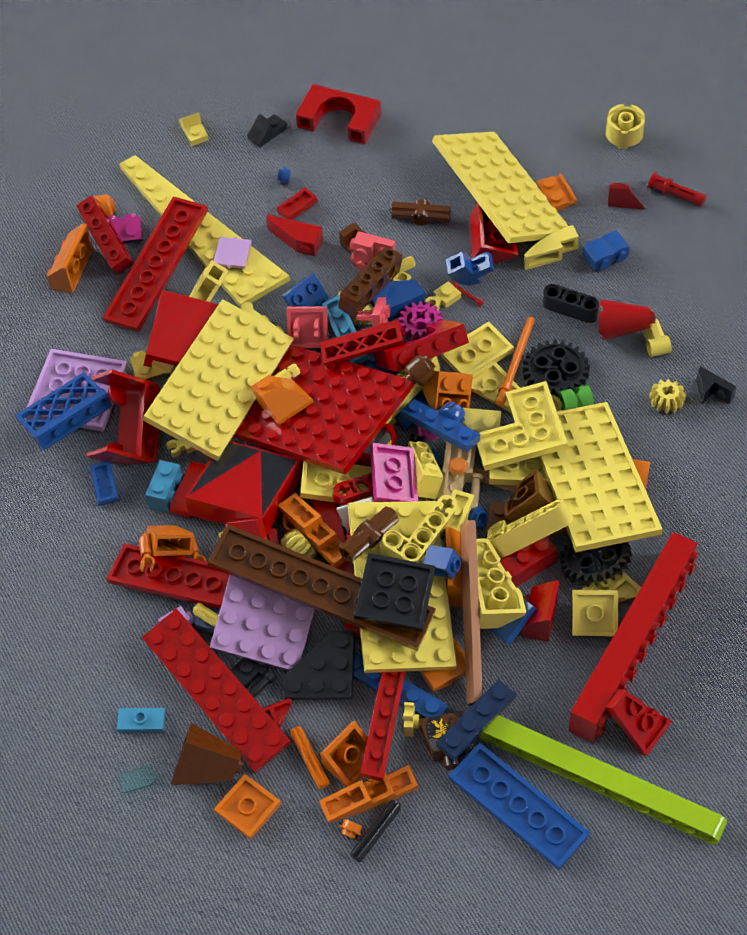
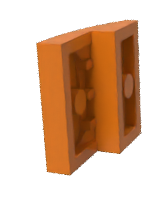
(443, 678)

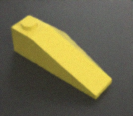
(498, 597)

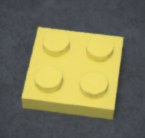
(594, 612)

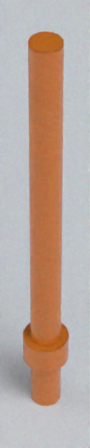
(507, 384)

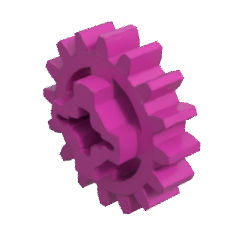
(419, 317)

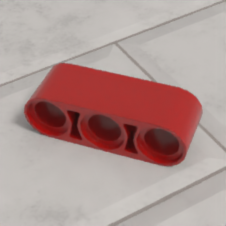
(178, 504)

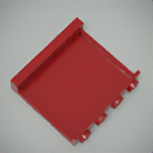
(176, 327)

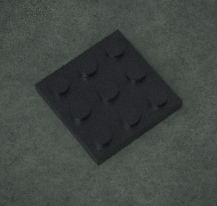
(395, 592)

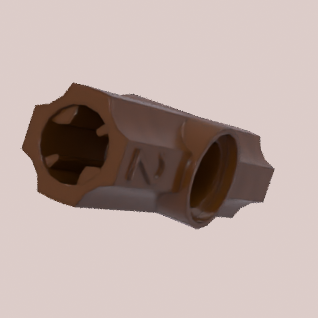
(421, 212)
(368, 534)

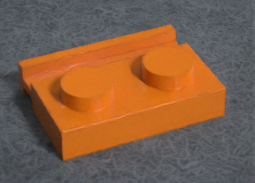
(557, 192)

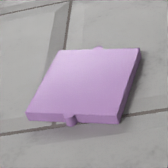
(232, 252)

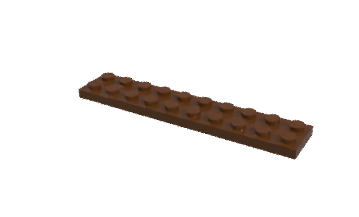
(302, 581)

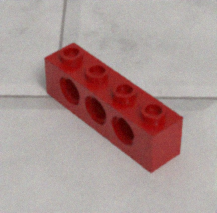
(105, 234)

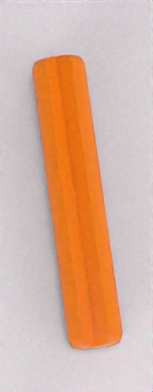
(309, 757)

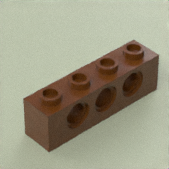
(370, 281)

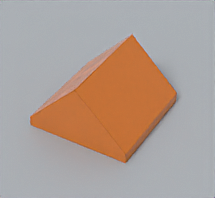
(345, 754)

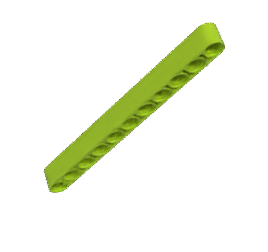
(605, 779)

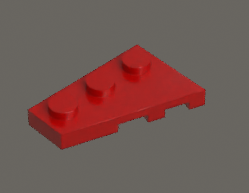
(638, 721)

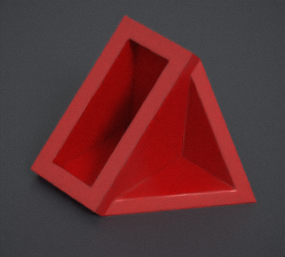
(622, 196)

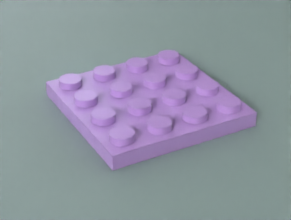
(64, 366)
(261, 625)

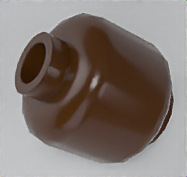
(420, 370)

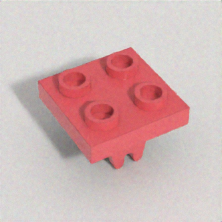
(378, 314)
(307, 325)

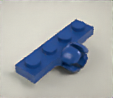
(442, 423)

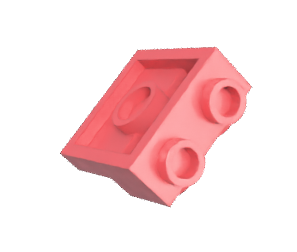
(366, 248)

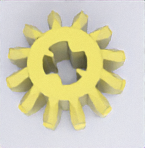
(667, 396)
(297, 542)

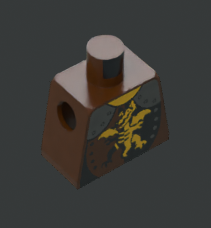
(433, 729)

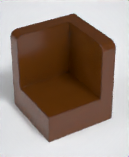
(347, 234)

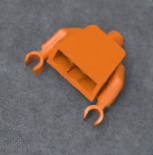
(167, 541)

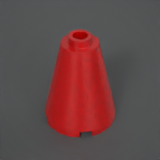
(623, 319)

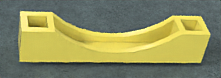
(204, 290)

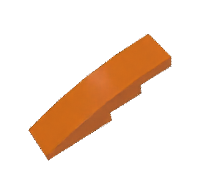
(313, 528)
(368, 795)

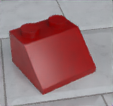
(545, 599)

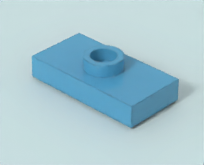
(141, 720)

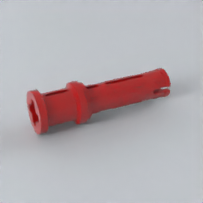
(668, 186)

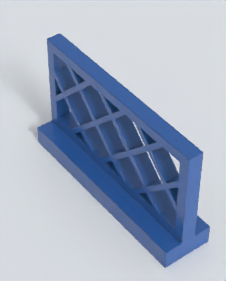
(69, 418)

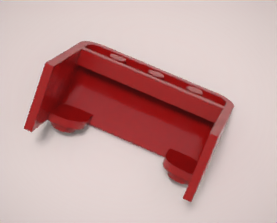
(136, 437)

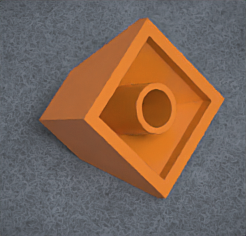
(280, 397)

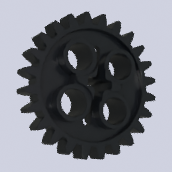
(554, 363)
(583, 568)

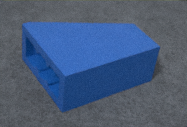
(399, 295)

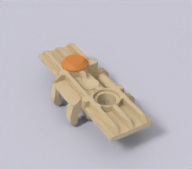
(457, 471)

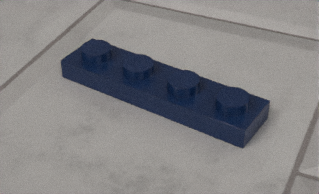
(476, 720)

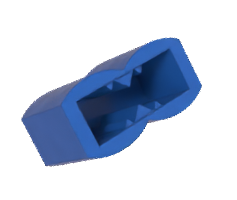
(606, 250)

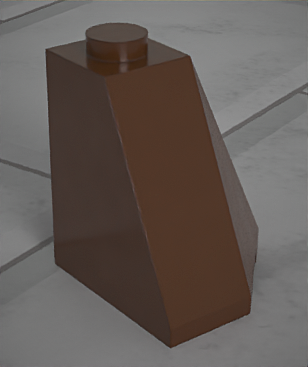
(531, 495)
(206, 759)

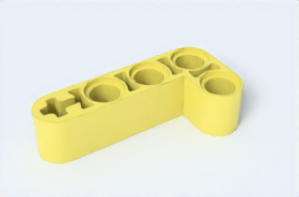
(529, 529)
(424, 531)

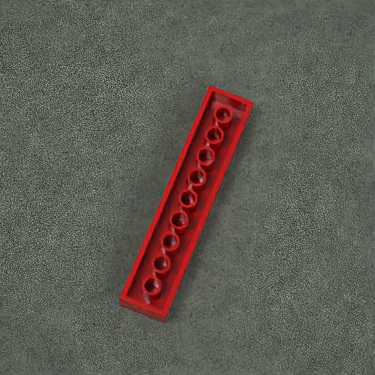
(633, 637)

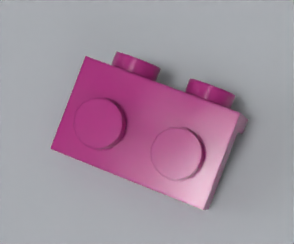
(128, 228)

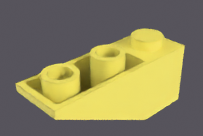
(427, 470)

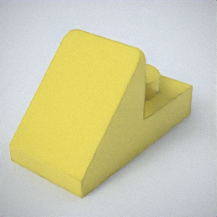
(194, 129)

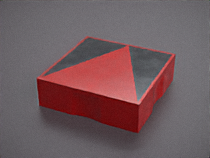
(244, 485)

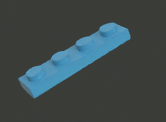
(342, 324)

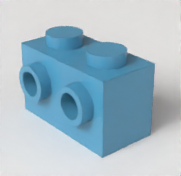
(164, 486)

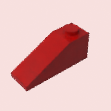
(298, 235)

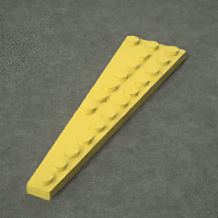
(241, 284)

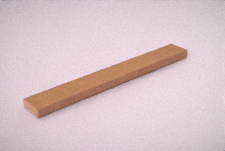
(471, 612)

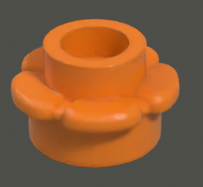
(350, 829)

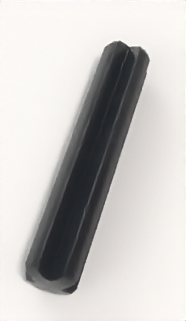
(375, 831)

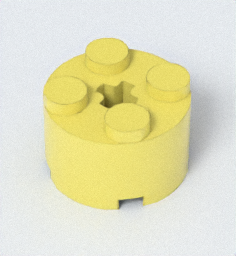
(625, 126)

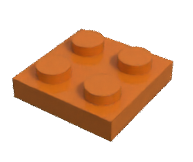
(247, 806)

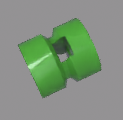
(574, 399)

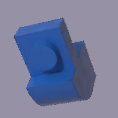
(467, 270)

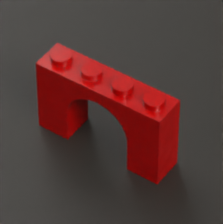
(323, 100)
(440, 338)

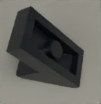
(266, 129)
(709, 384)

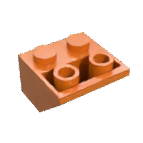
(448, 387)

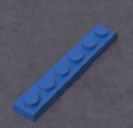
(424, 703)

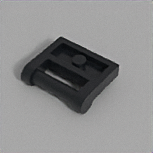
(248, 670)

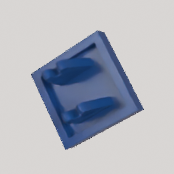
(306, 293)

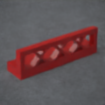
(362, 342)

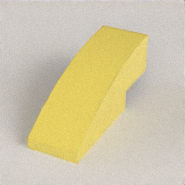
(551, 248)

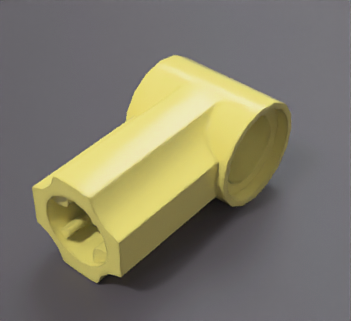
(656, 341)

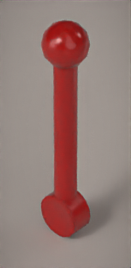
(479, 302)

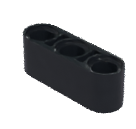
(570, 303)

